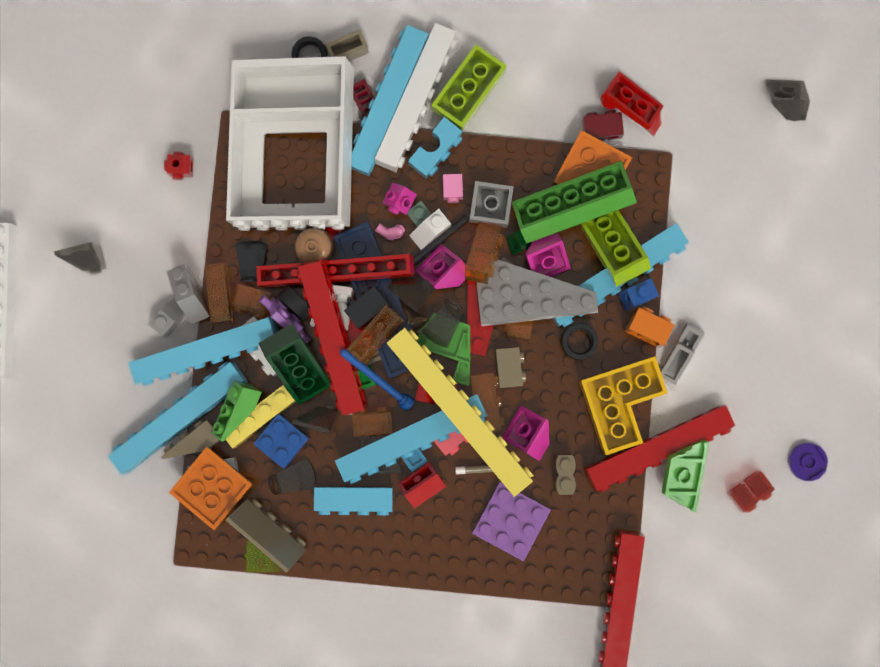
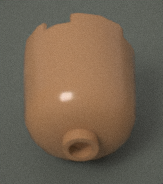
(314, 245)

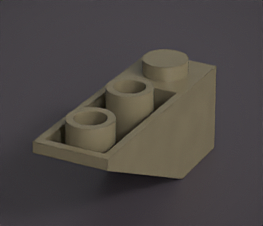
(193, 442)

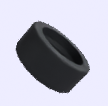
(308, 41)
(294, 302)
(583, 327)

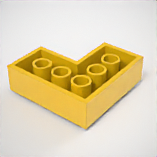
(610, 402)

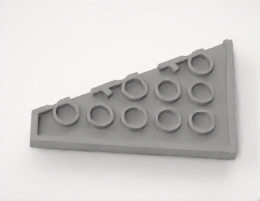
(525, 295)

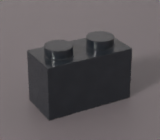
(366, 307)

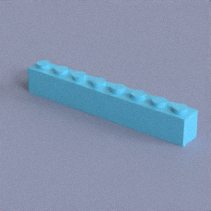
(388, 98)
(656, 249)
(202, 351)
(176, 419)
(400, 444)

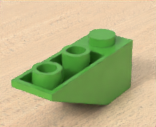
(237, 407)

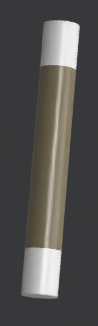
(473, 469)

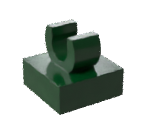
(517, 243)

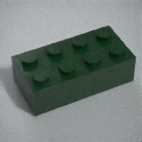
(295, 364)

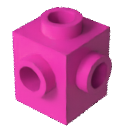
(399, 199)

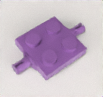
(281, 314)

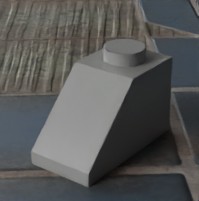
(167, 318)

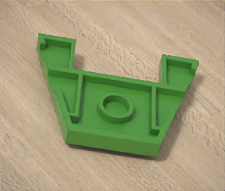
(458, 350)

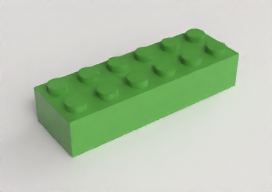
(574, 202)

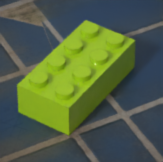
(469, 87)
(616, 247)

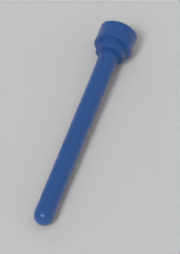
(405, 400)

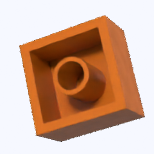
(649, 327)

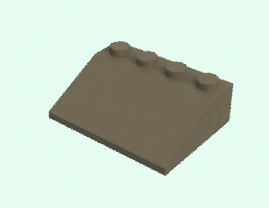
(267, 534)

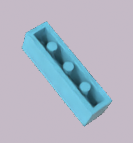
(353, 499)

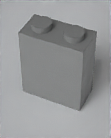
(187, 293)

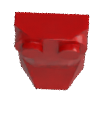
(633, 102)

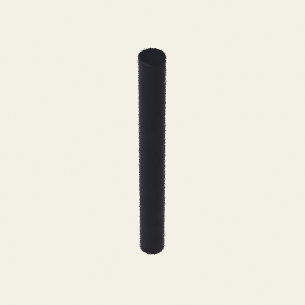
(440, 239)

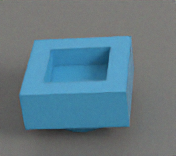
(416, 460)

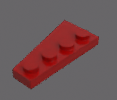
(479, 334)

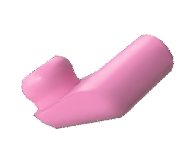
(392, 233)

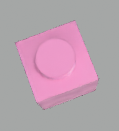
(452, 187)

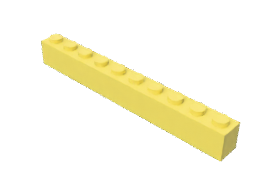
(460, 412)

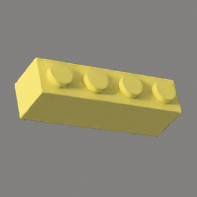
(262, 415)

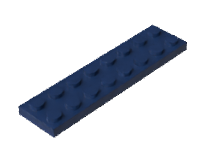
(361, 243)

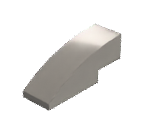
(681, 353)

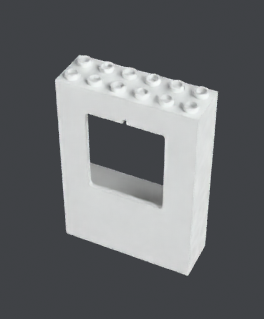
(289, 98)

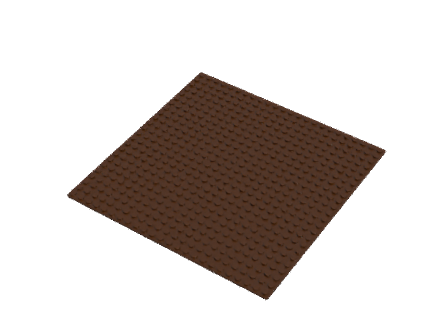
(435, 541)

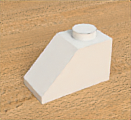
(430, 229)

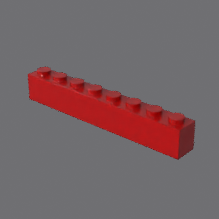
(340, 270)
(332, 335)
(658, 447)
(622, 599)

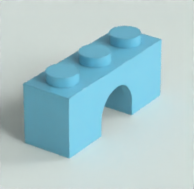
(426, 162)

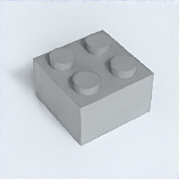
(491, 204)

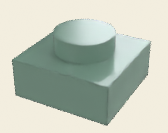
(418, 213)

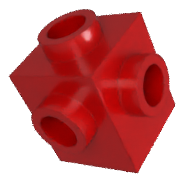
(179, 165)

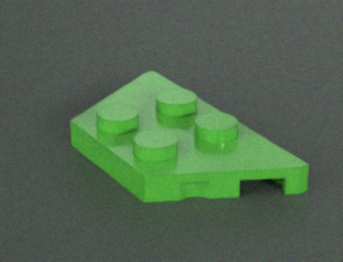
(685, 474)

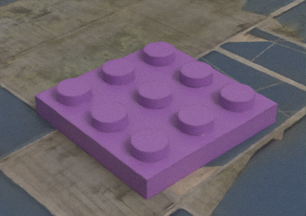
(511, 522)

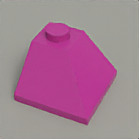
(548, 256)
(442, 269)
(528, 433)

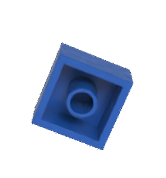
(281, 441)

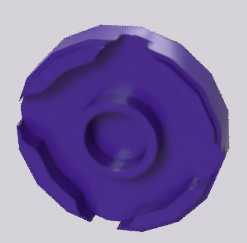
(808, 462)

